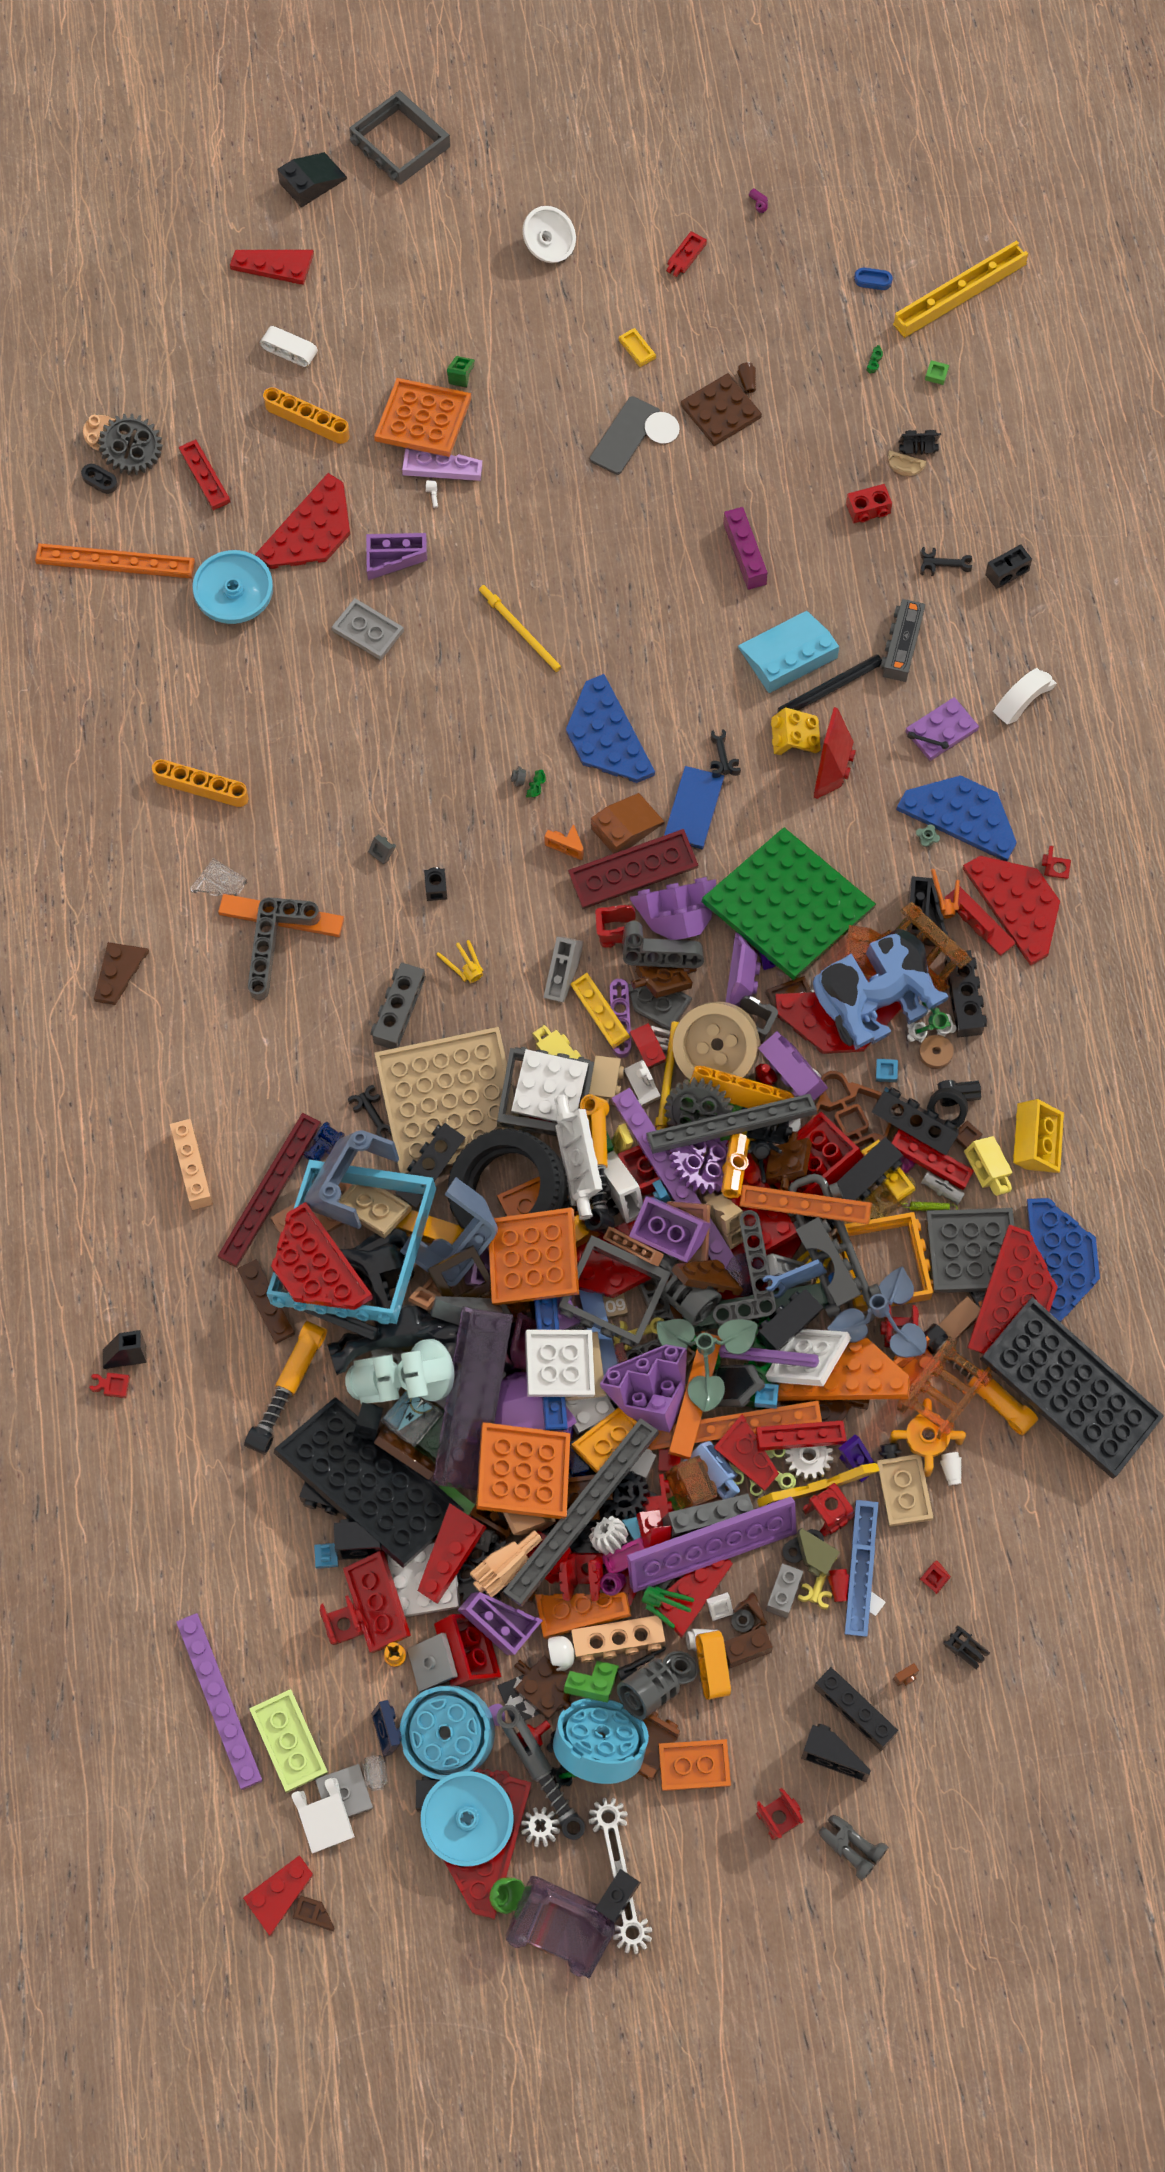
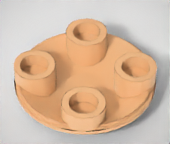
(92, 429)

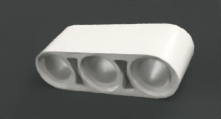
(288, 346)

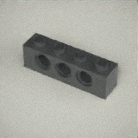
(391, 1036)

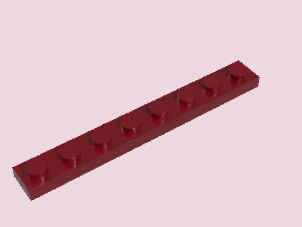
(269, 1190)

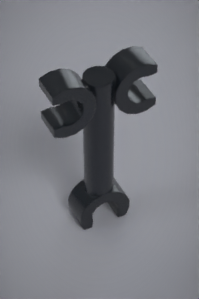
(930, 562)
(723, 766)
(364, 1099)

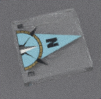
(411, 1418)

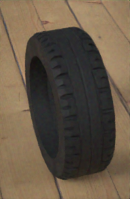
(498, 1142)

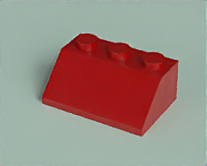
(470, 1650)

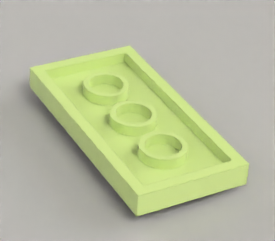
(288, 1741)

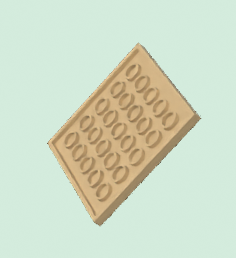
(439, 1083)

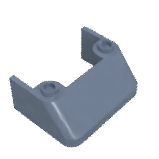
(326, 1193)
(478, 1233)

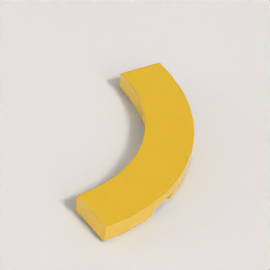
(819, 1486)

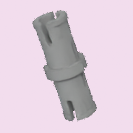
(942, 1188)

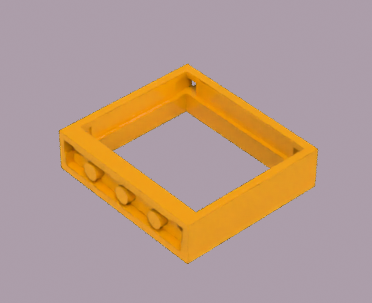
(918, 1247)

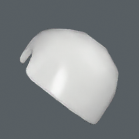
(561, 1652)

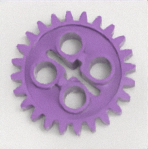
(689, 1155)

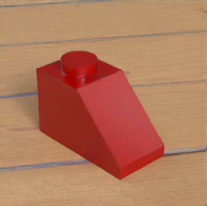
(648, 1046)

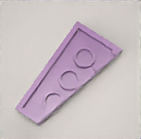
(438, 466)

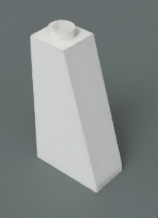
(623, 1187)

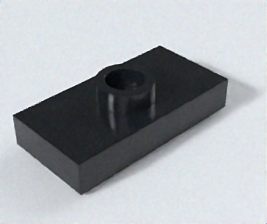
(617, 1895)

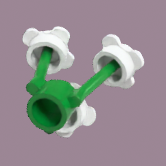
(937, 1020)

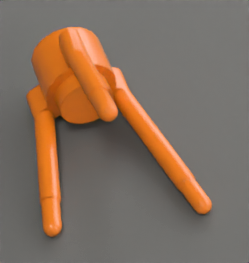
(946, 906)

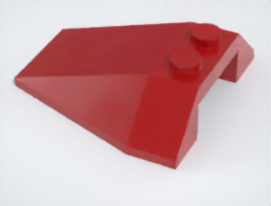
(835, 756)

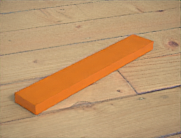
(247, 909)
(805, 1204)
(689, 1413)

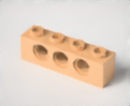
(191, 1164)
(650, 1625)

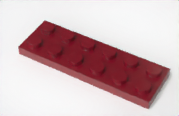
(633, 869)

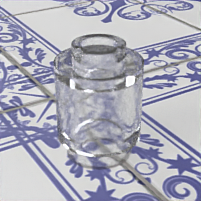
(375, 1773)

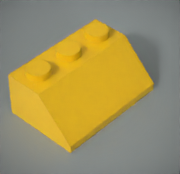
(1038, 1136)

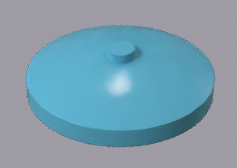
(232, 586)
(467, 1818)

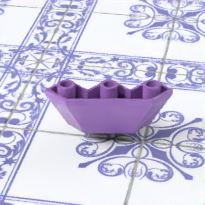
(676, 910)
(649, 1385)
(519, 1410)

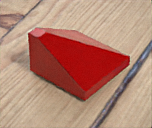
(935, 1577)

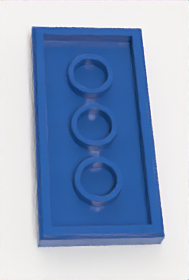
(695, 805)

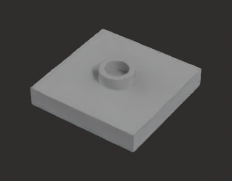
(432, 1662)
(352, 1789)

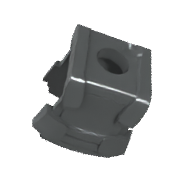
(767, 1012)

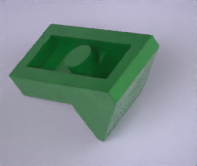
(459, 371)

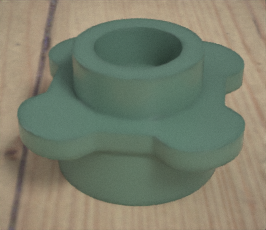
(927, 841)

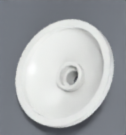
(556, 230)

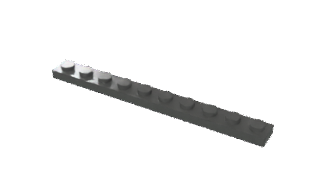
(580, 1512)

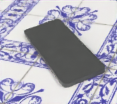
(623, 436)

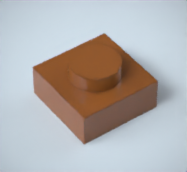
(906, 1675)

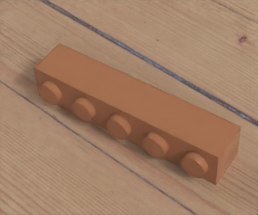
(633, 1246)

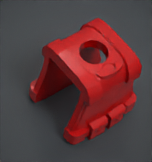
(834, 1518)
(572, 1574)

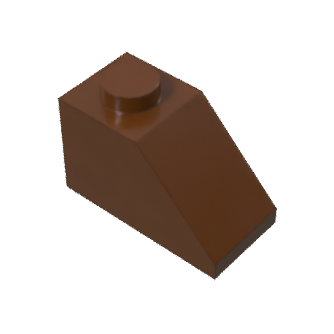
(493, 1521)

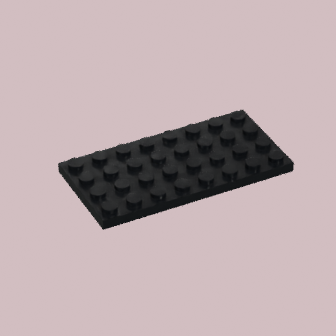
(1072, 1387)
(366, 1482)

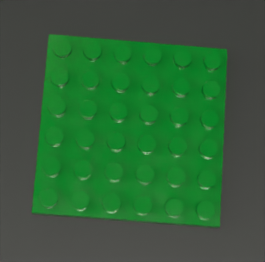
(788, 903)

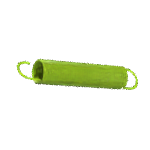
(928, 1206)

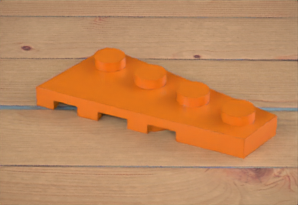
(580, 1612)

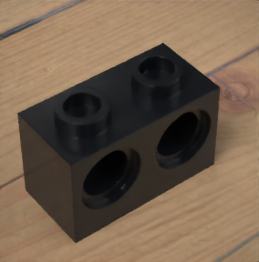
(1008, 566)

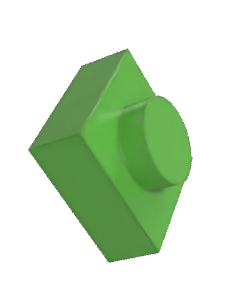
(937, 372)

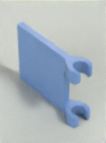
(795, 1277)

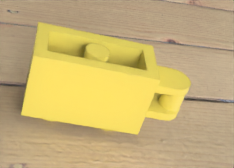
(553, 1043)
(989, 1165)

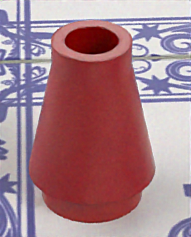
(839, 1583)

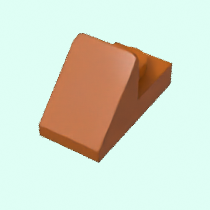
(569, 845)

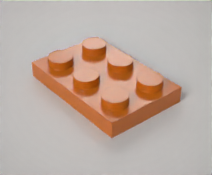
(694, 1765)

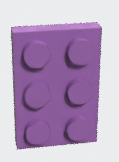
(946, 723)

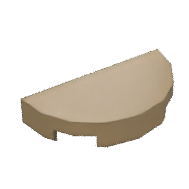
(905, 464)

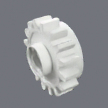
(806, 1468)

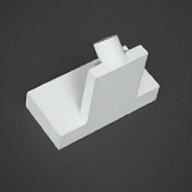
(642, 1083)

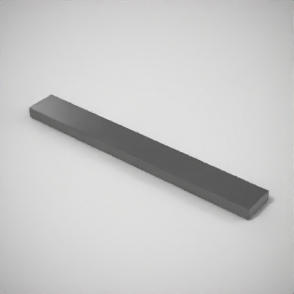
(731, 1123)

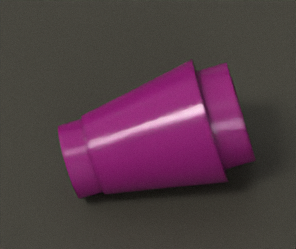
(612, 1583)

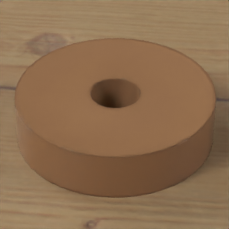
(939, 1043)

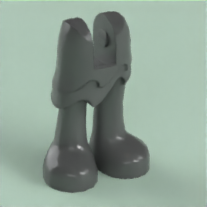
(840, 1846)

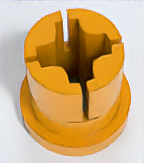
(394, 1661)

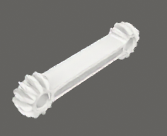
(615, 1867)

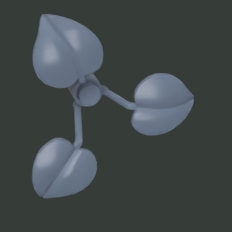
(895, 1289)

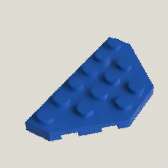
(604, 734)
(964, 812)
(1067, 1252)

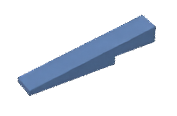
(594, 1304)
(861, 1568)

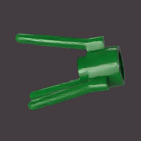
(655, 1597)

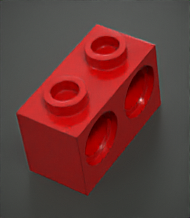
(867, 499)

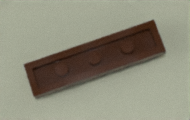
(272, 1316)

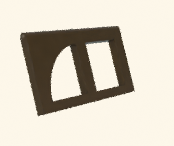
(436, 1274)

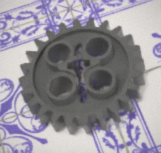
(148, 449)
(699, 1094)

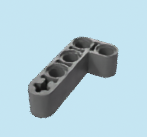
(659, 952)

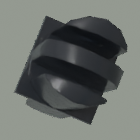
(968, 1649)

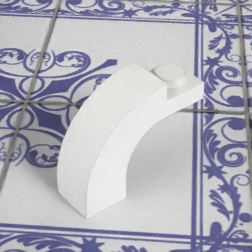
(1022, 694)

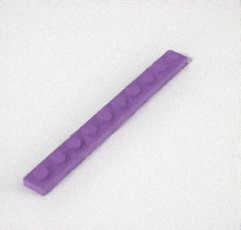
(639, 1125)

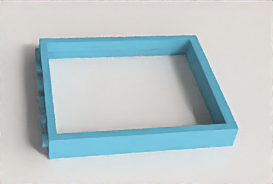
(376, 1179)

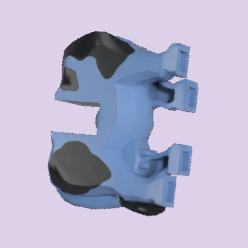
(900, 977)

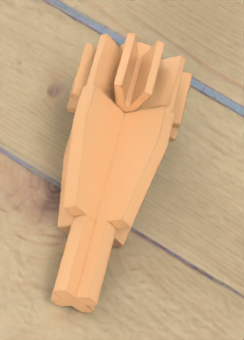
(503, 1565)

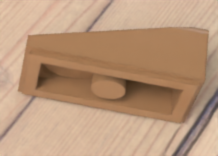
(960, 1318)

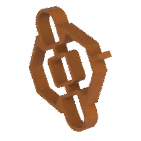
(852, 1090)

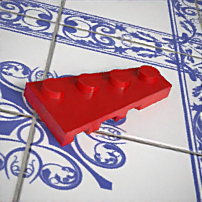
(274, 264)
(451, 1549)
(698, 1585)

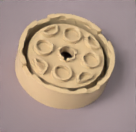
(716, 1020)

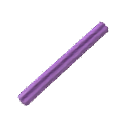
(773, 1356)

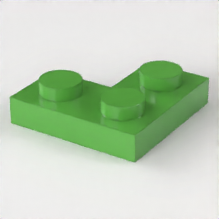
(593, 1687)

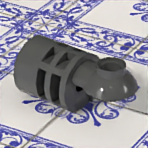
(690, 1302)
(656, 1683)

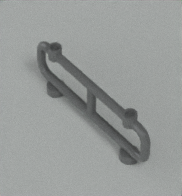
(834, 1190)

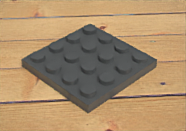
(965, 1247)

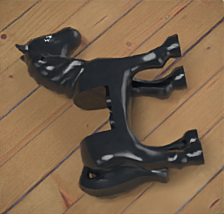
(379, 1267)

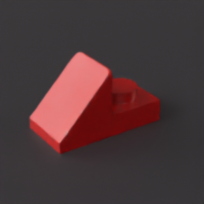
(652, 1528)

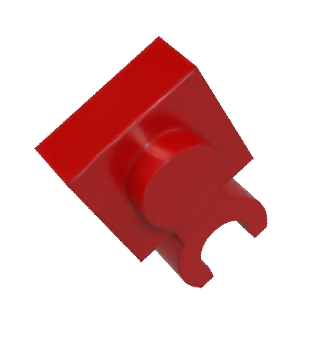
(114, 1385)

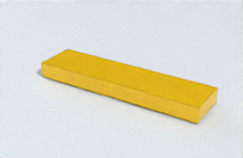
(600, 1010)

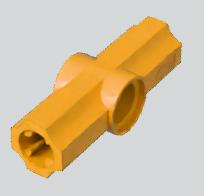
(735, 1165)

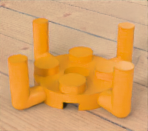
(921, 1446)

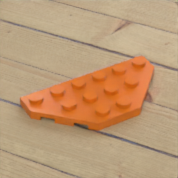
(859, 1374)

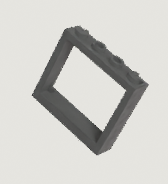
(400, 102)
(528, 1124)
(632, 1261)

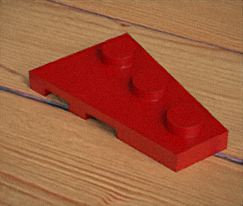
(741, 1450)
(276, 1895)

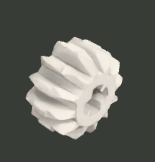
(608, 1535)
(539, 1836)

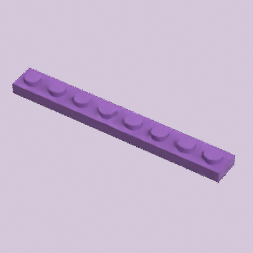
(219, 1701)

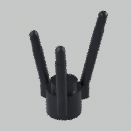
(761, 1150)
(628, 1669)

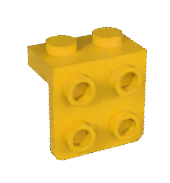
(795, 730)

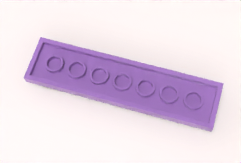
(712, 1544)

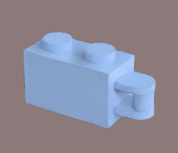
(718, 1469)

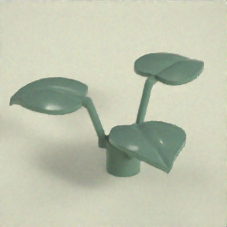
(735, 1334)

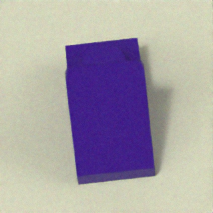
(855, 1454)

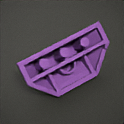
(742, 971)

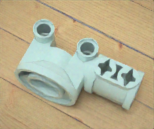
(422, 1372)

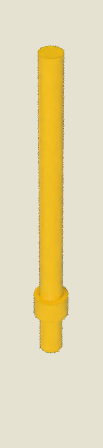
(495, 602)
(661, 1120)

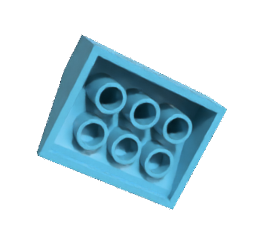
(789, 651)

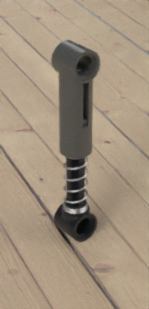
(539, 1769)

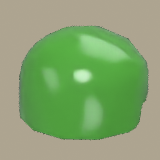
(506, 1894)

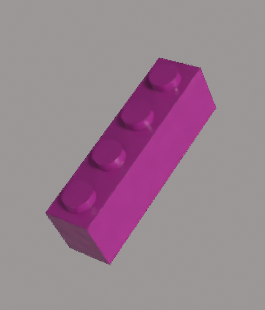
(745, 548)

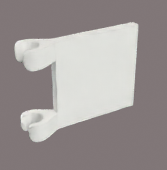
(324, 1820)

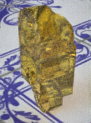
(880, 1208)

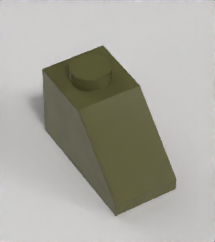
(816, 1553)

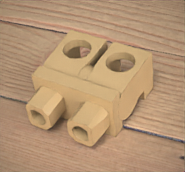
(725, 1217)

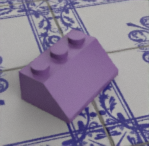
(669, 1229)

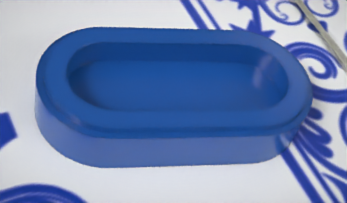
(873, 278)

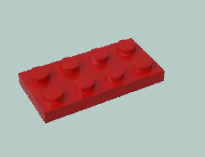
(378, 1601)

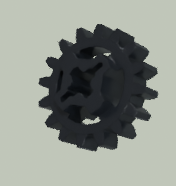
(628, 1486)

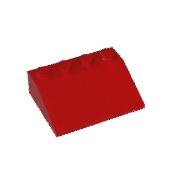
(830, 1153)

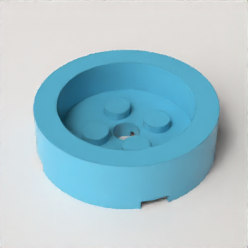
(470, 1729)
(590, 1755)

